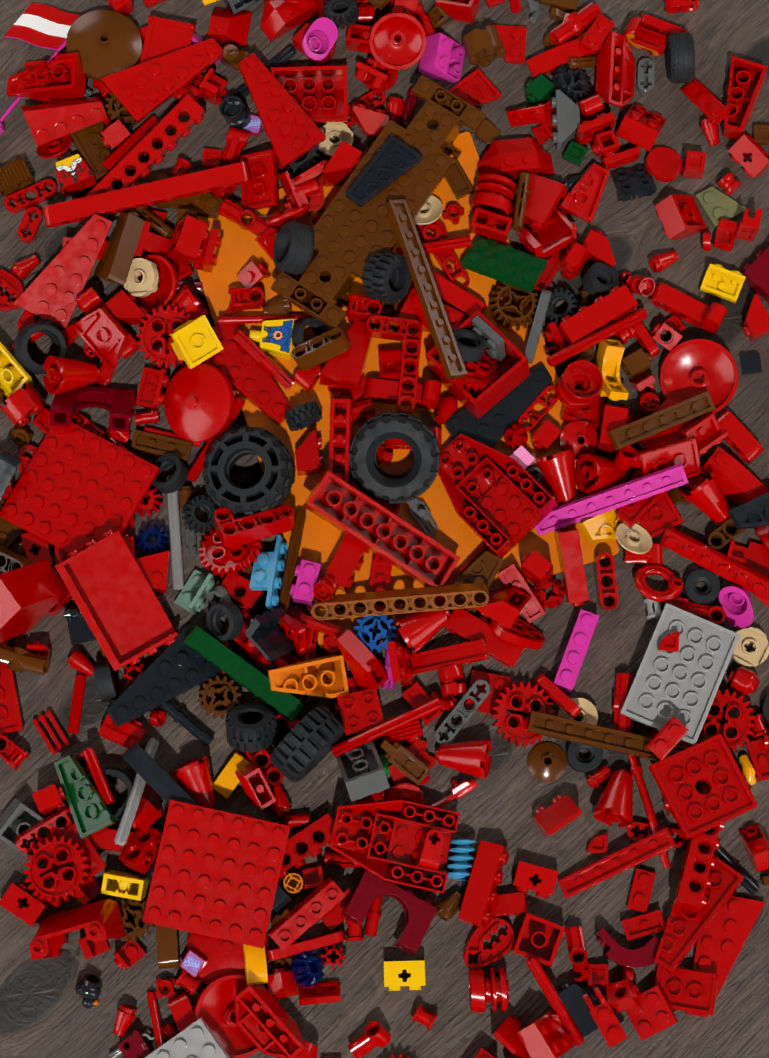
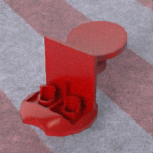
(296, 193)

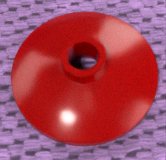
(55, 147)
(575, 429)

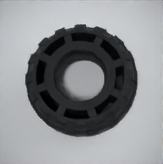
(273, 486)
(389, 487)

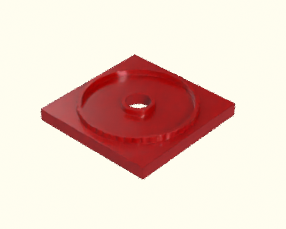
(710, 763)

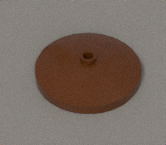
(104, 42)

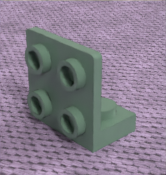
(195, 592)

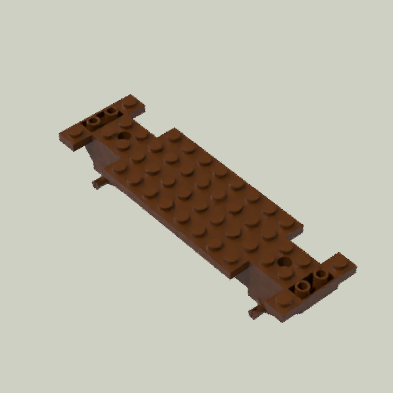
(351, 233)

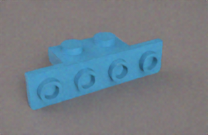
(267, 572)

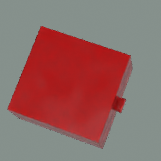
(512, 371)
(27, 597)

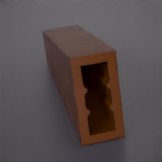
(120, 249)

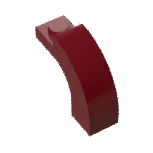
(625, 957)

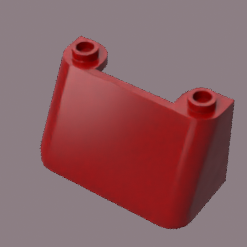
(99, 919)

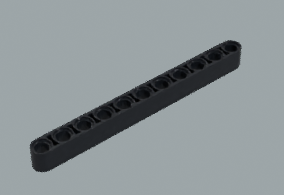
(170, 789)

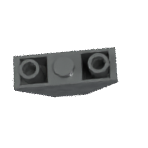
(565, 119)

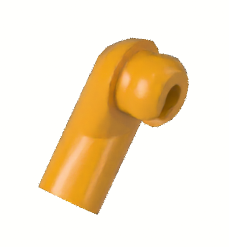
(747, 770)

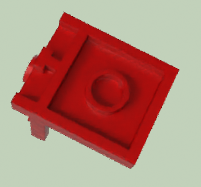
(407, 665)

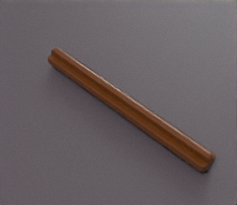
(291, 561)

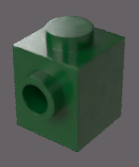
(538, 90)

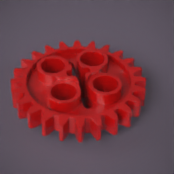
(150, 336)
(479, 373)
(227, 560)
(525, 695)
(741, 723)
(52, 852)

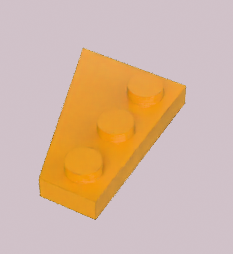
(602, 526)

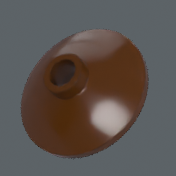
(539, 769)

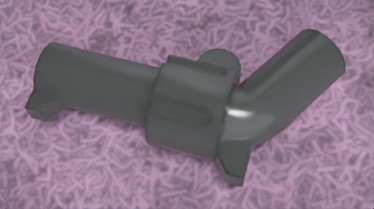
(535, 9)

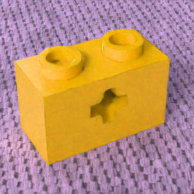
(124, 885)
(414, 968)

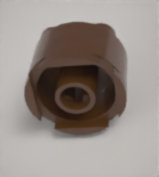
(483, 46)

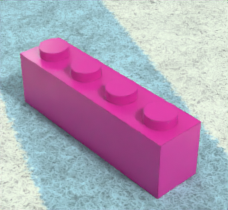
(575, 650)

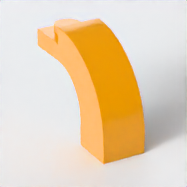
(608, 361)

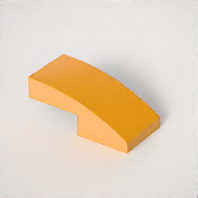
(228, 780)
(255, 964)

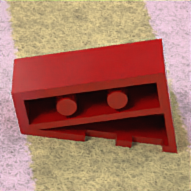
(413, 310)
(156, 570)

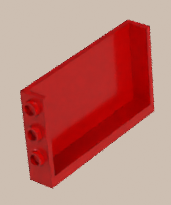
(116, 600)

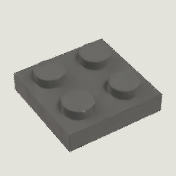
(494, 343)

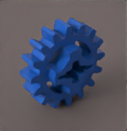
(383, 633)

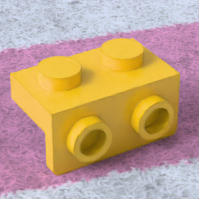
(722, 282)

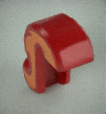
(644, 38)

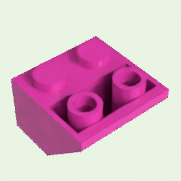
(442, 59)

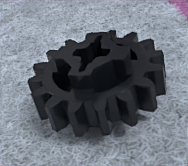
(572, 82)

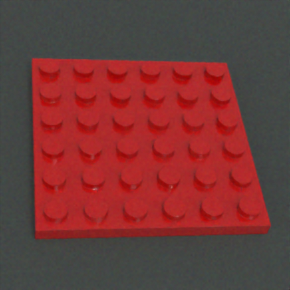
(78, 489)
(216, 873)

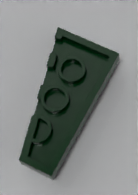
(83, 799)

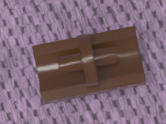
(232, 56)

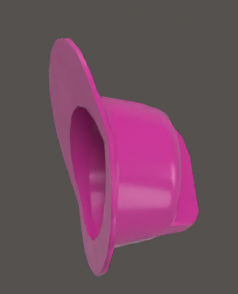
(319, 38)
(737, 606)

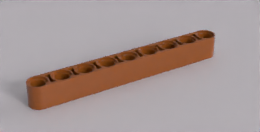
(408, 595)

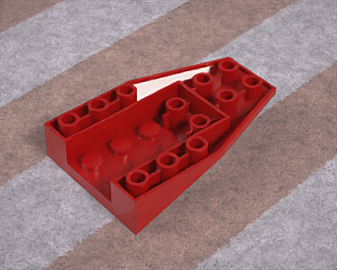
(492, 493)
(388, 837)

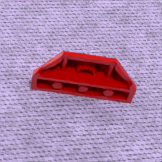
(284, 16)
(615, 71)
(516, 156)
(267, 1023)

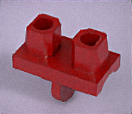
(364, 70)

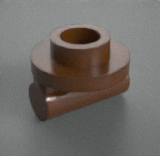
(21, 436)

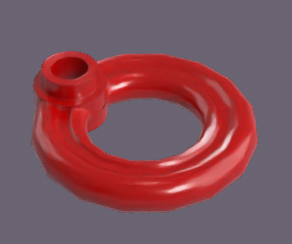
(672, 590)

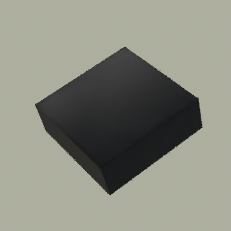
(750, 363)

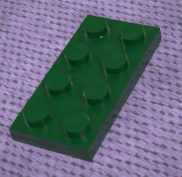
(504, 264)

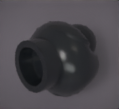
(89, 989)

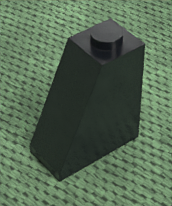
(577, 1008)

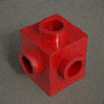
(605, 144)

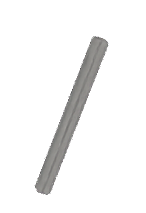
(175, 539)
(134, 799)

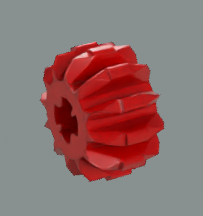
(152, 505)

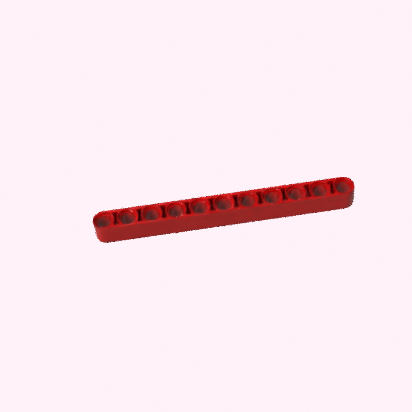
(146, 194)

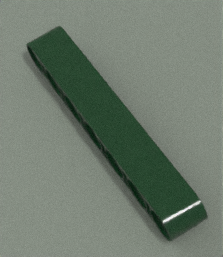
(243, 673)

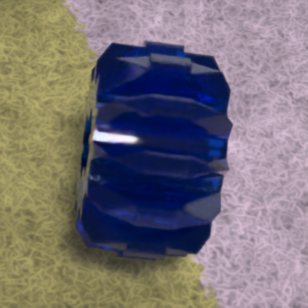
(156, 533)
(307, 969)

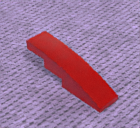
(550, 60)

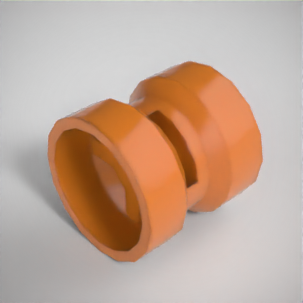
(293, 883)

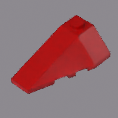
(55, 79)

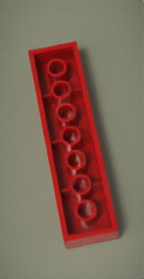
(380, 531)

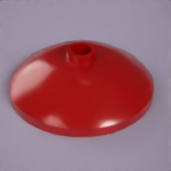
(395, 53)
(167, 288)

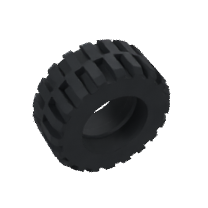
(307, 744)

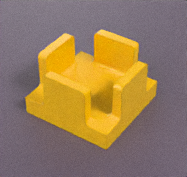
(195, 341)

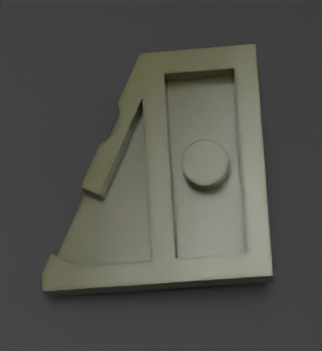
(718, 206)

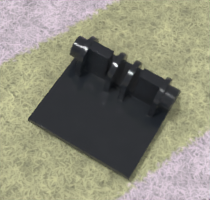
(633, 182)
(77, 626)

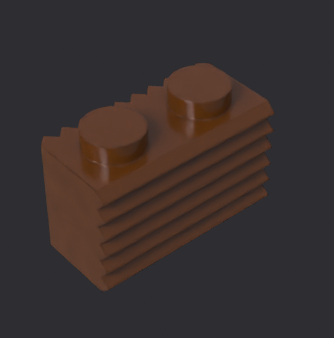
(14, 177)

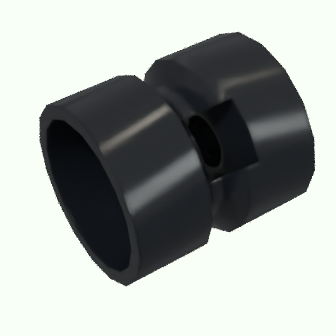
(235, 112)

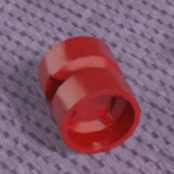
(452, 681)

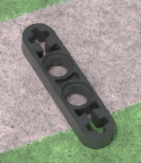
(537, 325)
(463, 712)

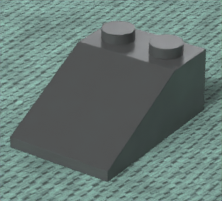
(362, 771)
(15, 821)

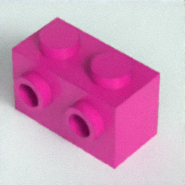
(307, 576)

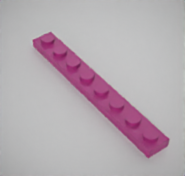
(613, 498)

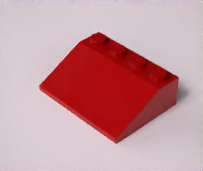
(317, 90)

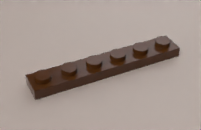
(661, 421)

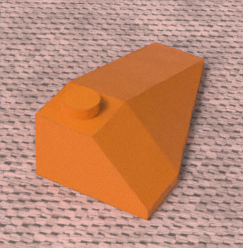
(313, 677)

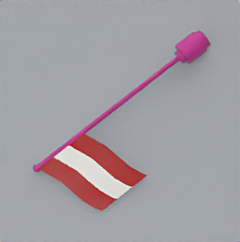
(41, 27)

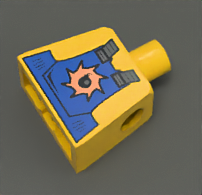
(275, 337)

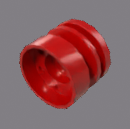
(493, 194)
(585, 377)
(488, 990)

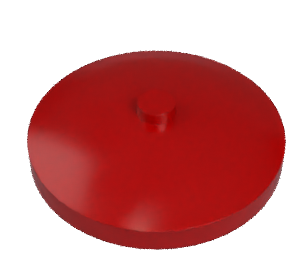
(699, 368)
(199, 403)
(222, 956)
(217, 1009)

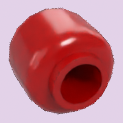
(744, 681)

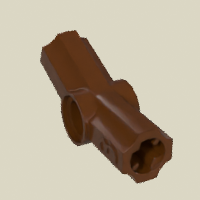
(22, 660)

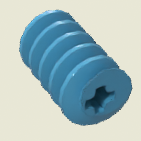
(460, 859)

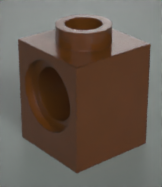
(636, 363)

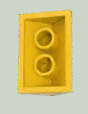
(11, 373)

